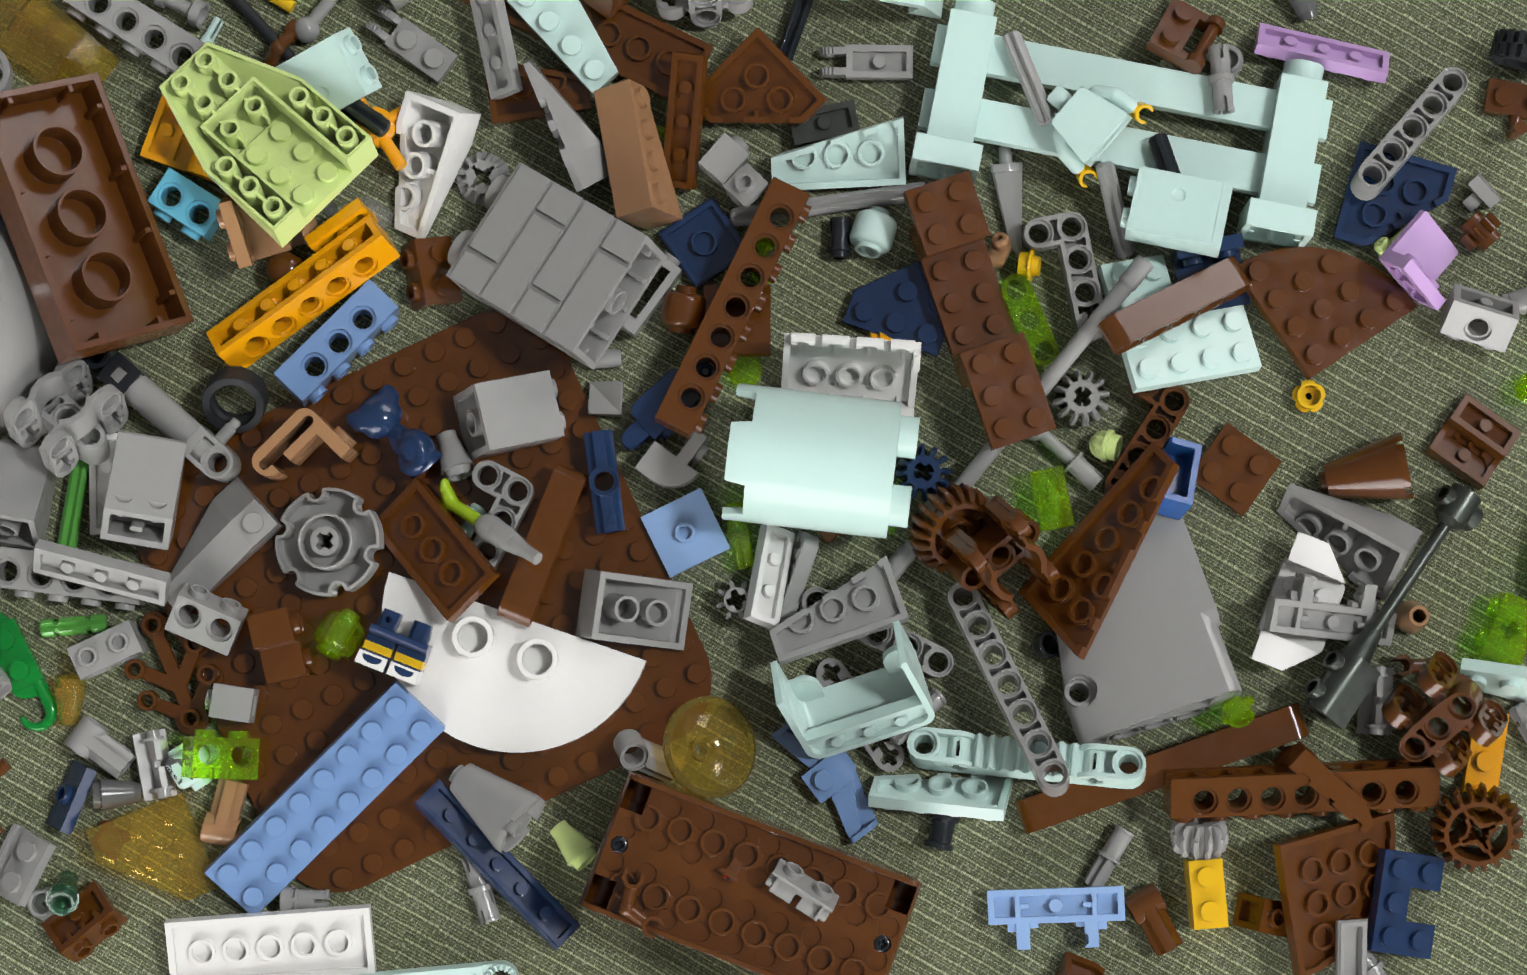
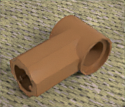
(223, 821)

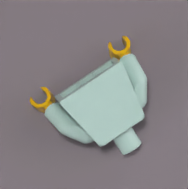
(1090, 124)

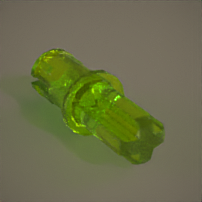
(739, 541)

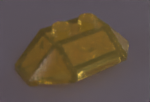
(51, 42)

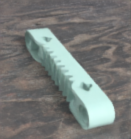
(1004, 758)

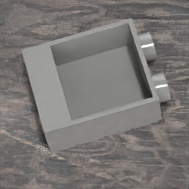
(554, 263)

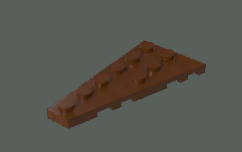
(1101, 552)

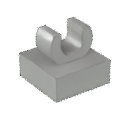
(1481, 192)

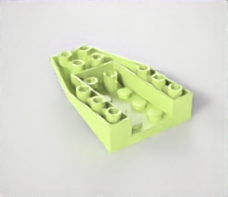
(266, 137)

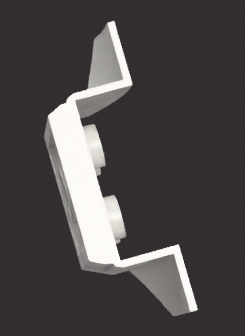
(1308, 557)

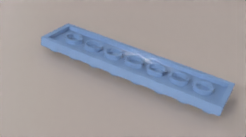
(325, 798)

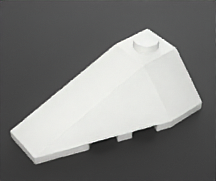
(434, 144)

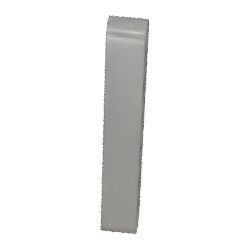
(1012, 703)

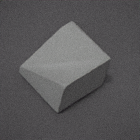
(606, 398)

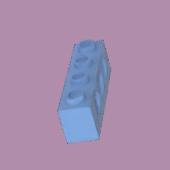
(366, 301)

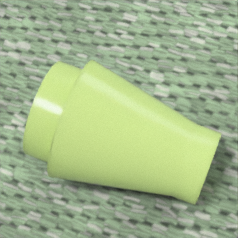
(573, 845)

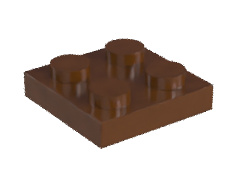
(1235, 469)

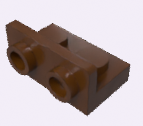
(87, 926)

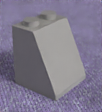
(509, 414)
(24, 495)

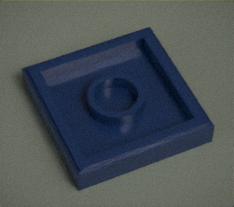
(702, 242)

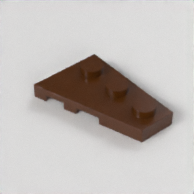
(525, 105)

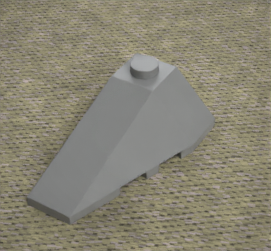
(578, 143)

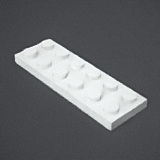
(274, 943)

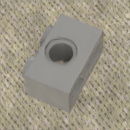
(1467, 304)

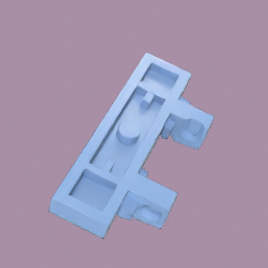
(1027, 908)

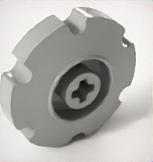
(354, 540)

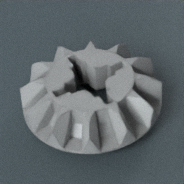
(467, 177)

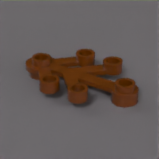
(175, 679)

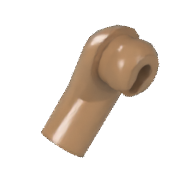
(999, 249)

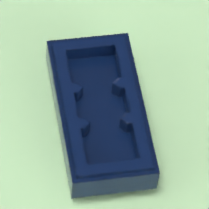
(71, 797)

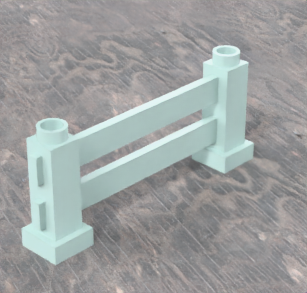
(1279, 177)

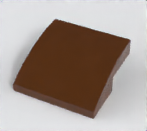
(759, 339)
(1472, 441)

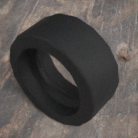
(242, 378)

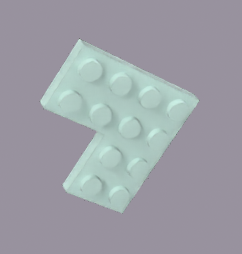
(1195, 351)

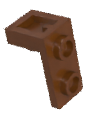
(1259, 914)

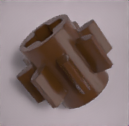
(1480, 231)

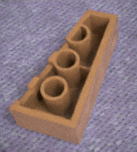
(635, 157)

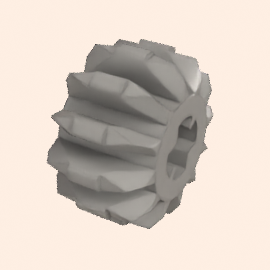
(1092, 399)
(1199, 838)

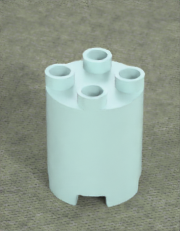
(820, 461)

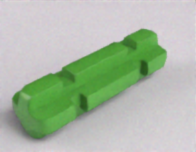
(73, 625)

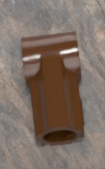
(1149, 912)

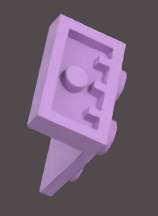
(1419, 259)

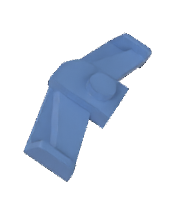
(836, 779)

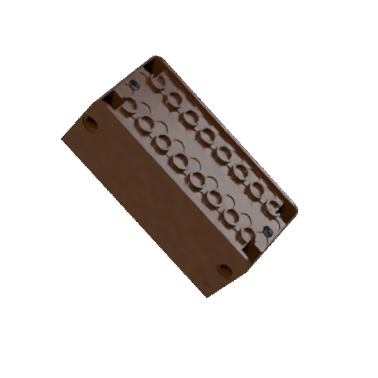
(686, 841)

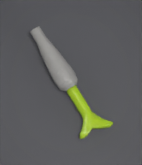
(488, 526)

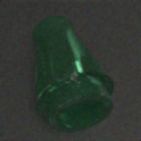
(63, 894)

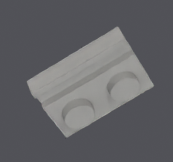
(22, 863)

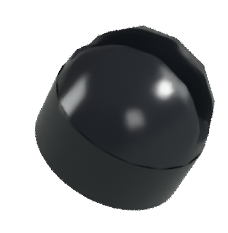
(1045, 645)

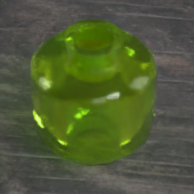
(339, 634)

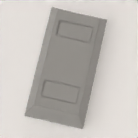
(1351, 947)

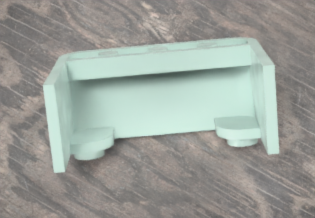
(858, 708)

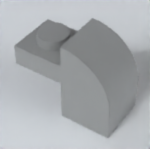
(670, 470)

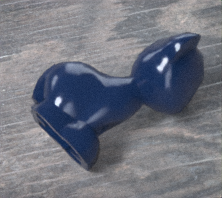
(381, 417)

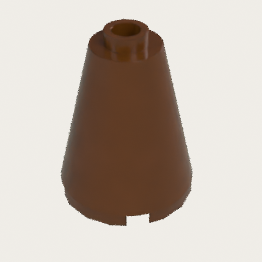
(1370, 472)

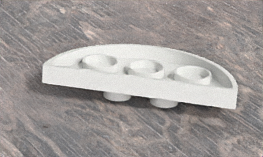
(508, 681)

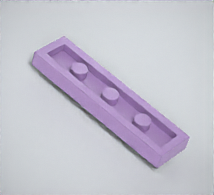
(1330, 53)

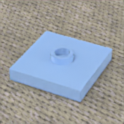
(685, 532)

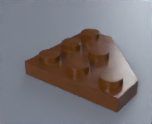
(760, 87)

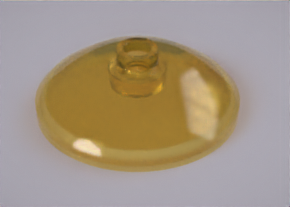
(725, 746)

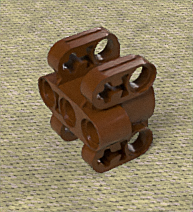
(995, 549)
(1442, 740)

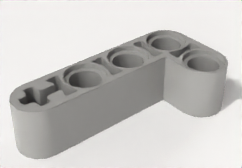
(1067, 246)
(503, 502)

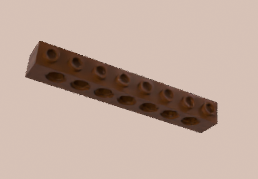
(778, 199)
(1183, 784)

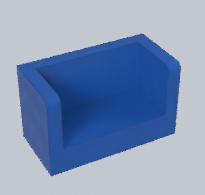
(1181, 491)

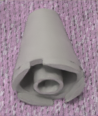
(495, 805)

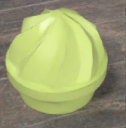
(1106, 445)

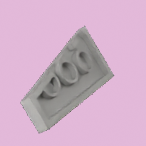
(843, 615)

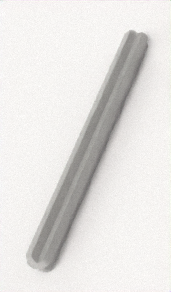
(835, 203)

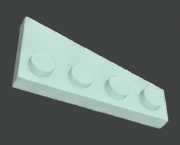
(571, 38)
(846, 161)
(1497, 678)
(968, 797)

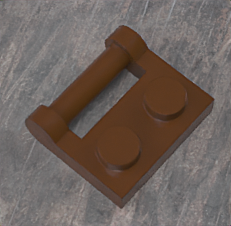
(1175, 31)

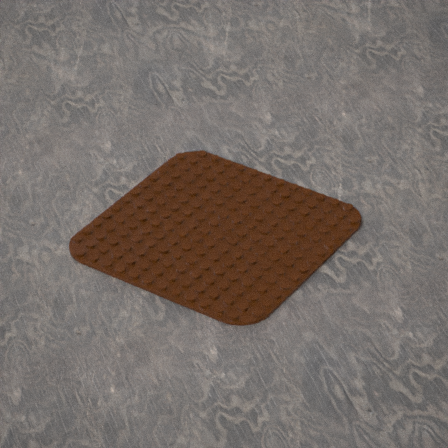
(309, 712)

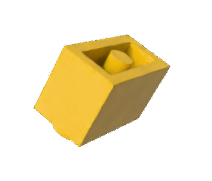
(1205, 893)

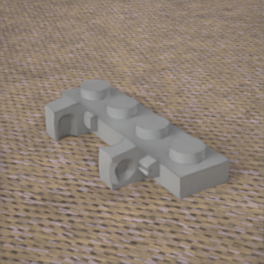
(1304, 615)

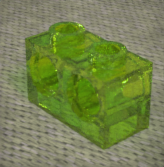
(220, 759)

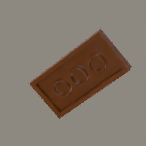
(436, 550)

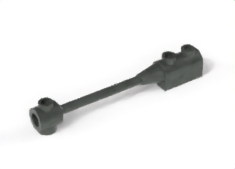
(1349, 670)

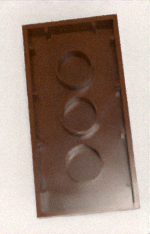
(83, 221)

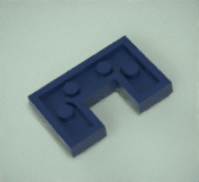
(1390, 898)

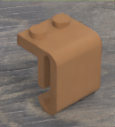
(248, 239)
(298, 440)

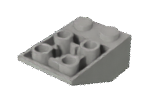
(143, 490)

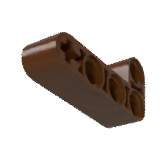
(1140, 439)

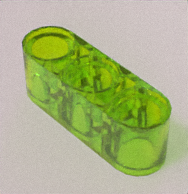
(1029, 304)

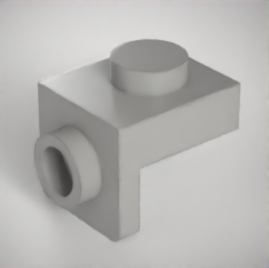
(745, 186)

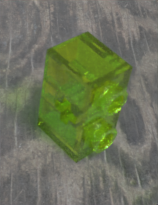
(1490, 642)

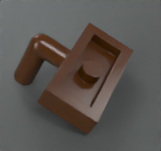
(1507, 100)

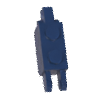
(648, 404)

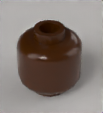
(683, 309)

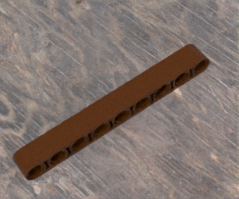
(1204, 751)

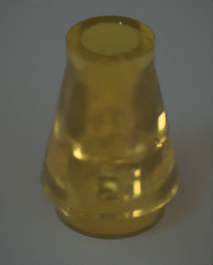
(69, 697)

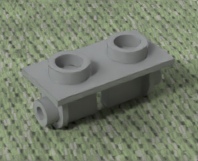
(1369, 714)
(151, 755)
(790, 879)

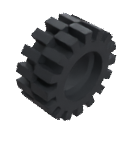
(1510, 49)

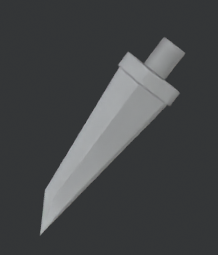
(1008, 186)

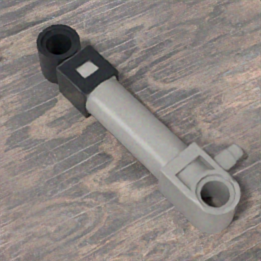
(168, 416)

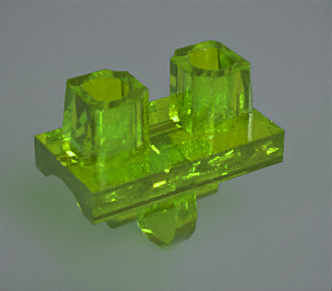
(1051, 498)

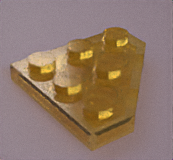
(156, 848)

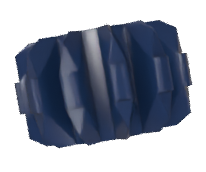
(924, 461)

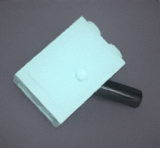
(342, 76)
(1175, 207)

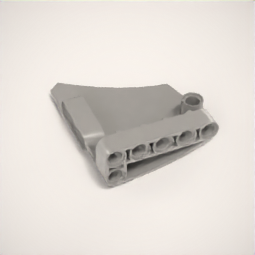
(1156, 649)

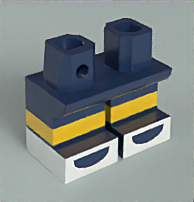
(383, 642)

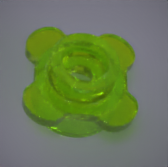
(1238, 711)

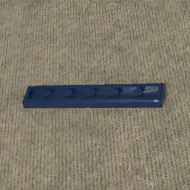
(498, 868)

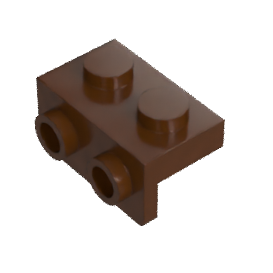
(426, 272)

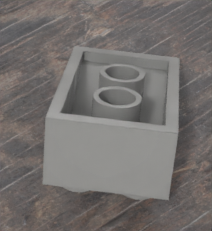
(634, 609)

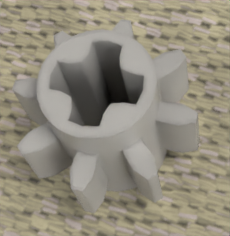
(727, 596)

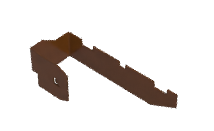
(1326, 783)

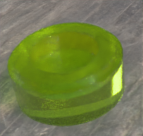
(746, 371)

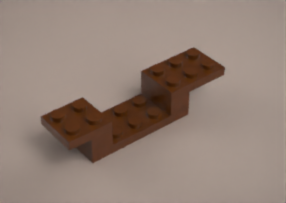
(973, 313)

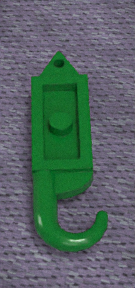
(25, 672)

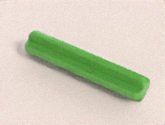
(74, 505)

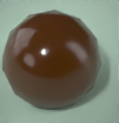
(280, 265)

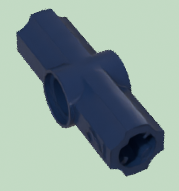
(600, 460)

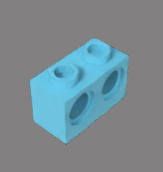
(192, 199)

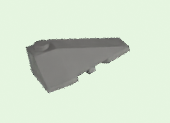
(224, 539)
(1363, 540)

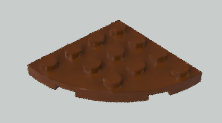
(1322, 302)
(1327, 880)

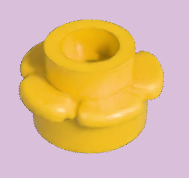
(1029, 264)
(1311, 387)

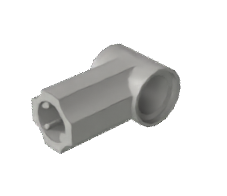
(92, 741)
(646, 758)

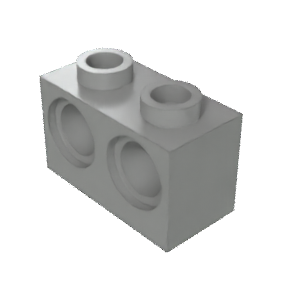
(204, 627)
(108, 650)

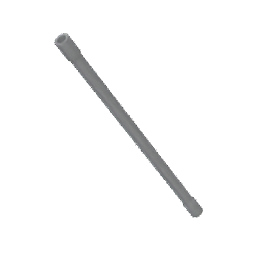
(1127, 283)

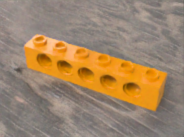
(303, 293)

